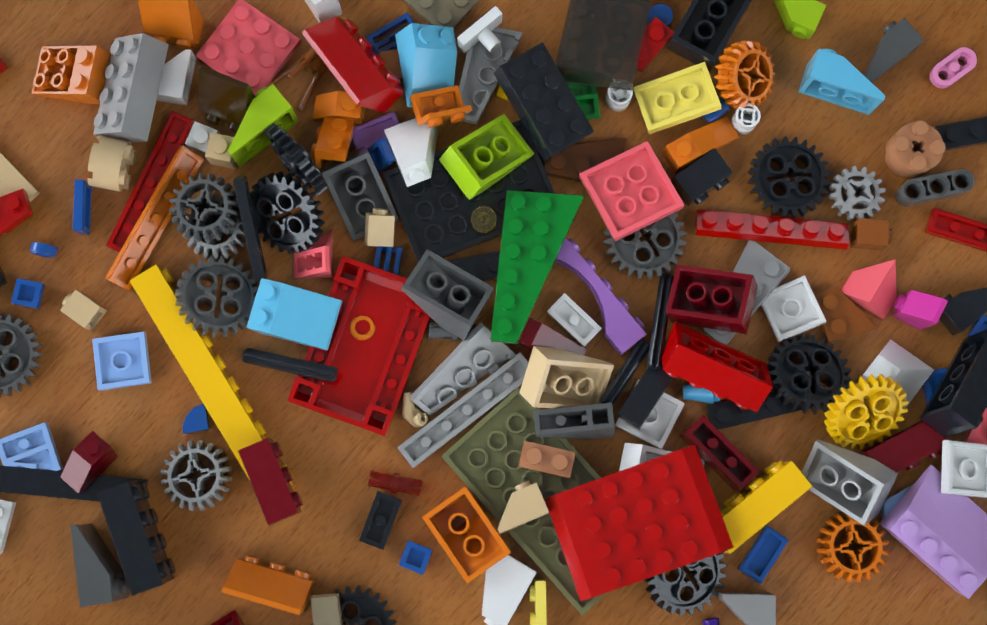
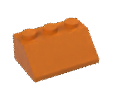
(269, 585)

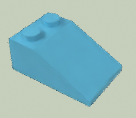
(426, 58)
(839, 82)
(294, 314)

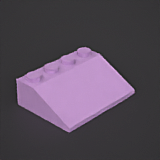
(942, 532)

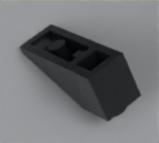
(963, 309)

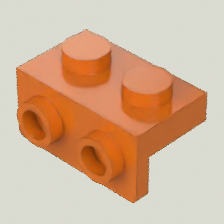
(438, 106)
(332, 140)

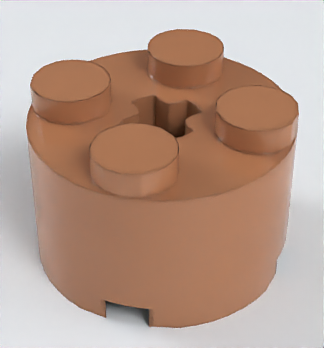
(927, 146)

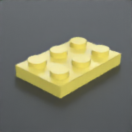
(677, 98)

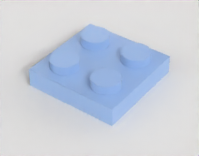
(121, 361)

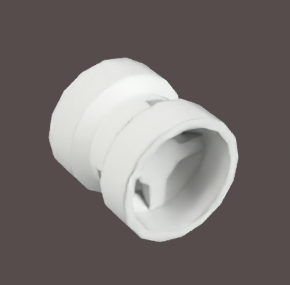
(618, 104)
(742, 122)

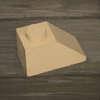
(523, 507)

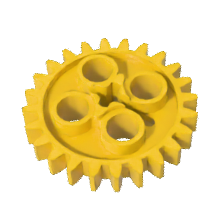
(849, 415)

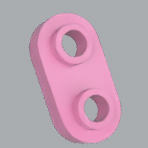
(952, 69)

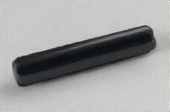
(625, 372)

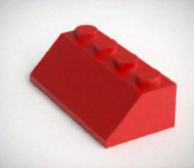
(354, 63)
(716, 367)

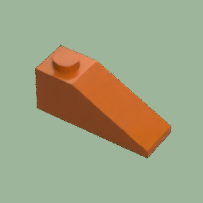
(698, 143)

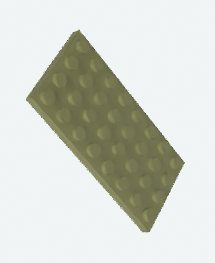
(489, 464)

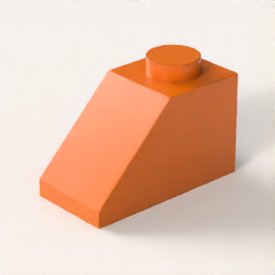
(337, 105)

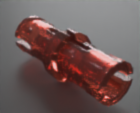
(395, 483)

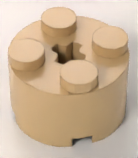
(110, 163)

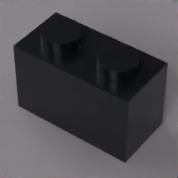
(702, 177)

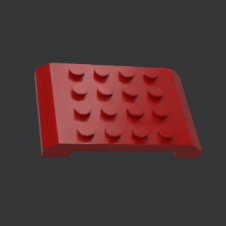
(369, 370)
(638, 523)

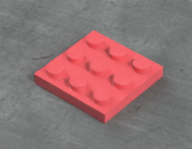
(248, 47)
(631, 191)

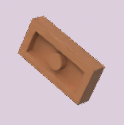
(547, 459)

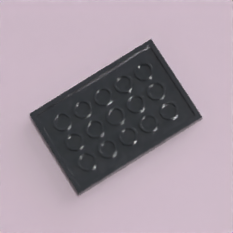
(439, 213)

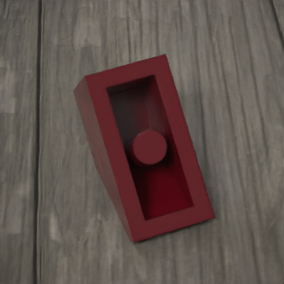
(87, 462)

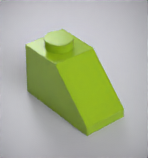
(800, 16)

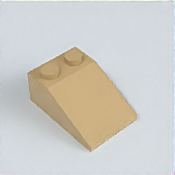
(564, 378)

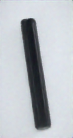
(660, 323)
(290, 365)

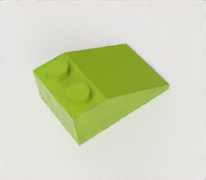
(264, 110)
(485, 156)

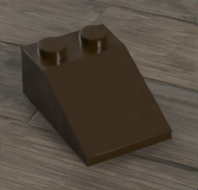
(223, 98)

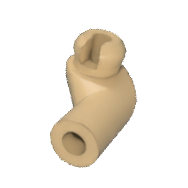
(411, 413)

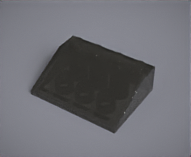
(602, 42)

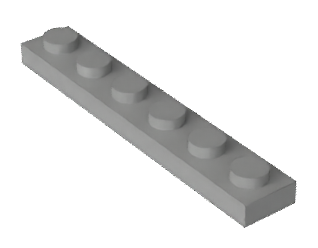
(464, 411)

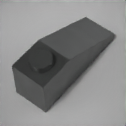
(893, 46)
(576, 422)

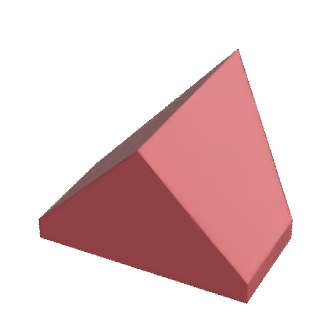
(315, 261)
(873, 288)

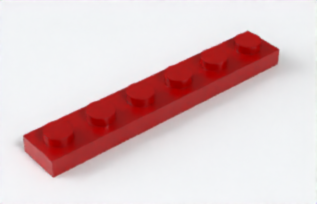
(772, 229)

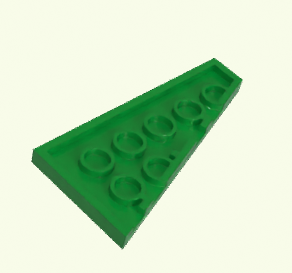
(529, 247)

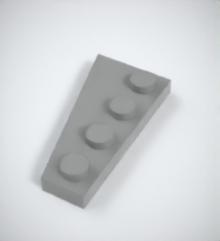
(477, 76)
(768, 274)
(461, 369)

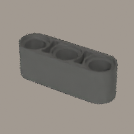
(944, 182)

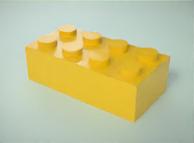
(762, 500)

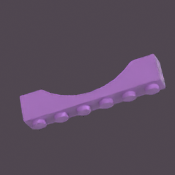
(619, 326)

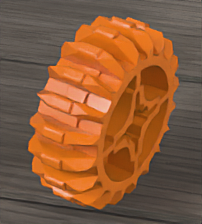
(745, 74)
(854, 557)

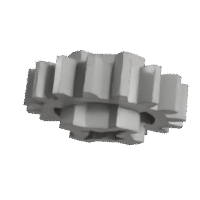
(848, 187)

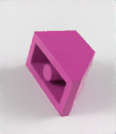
(919, 309)

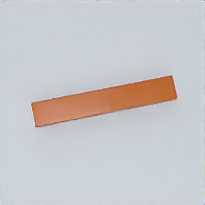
(153, 219)

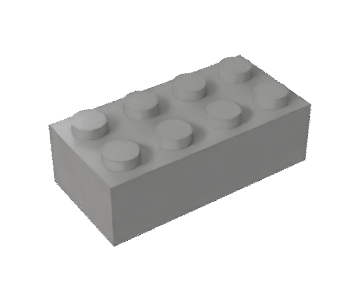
(131, 88)

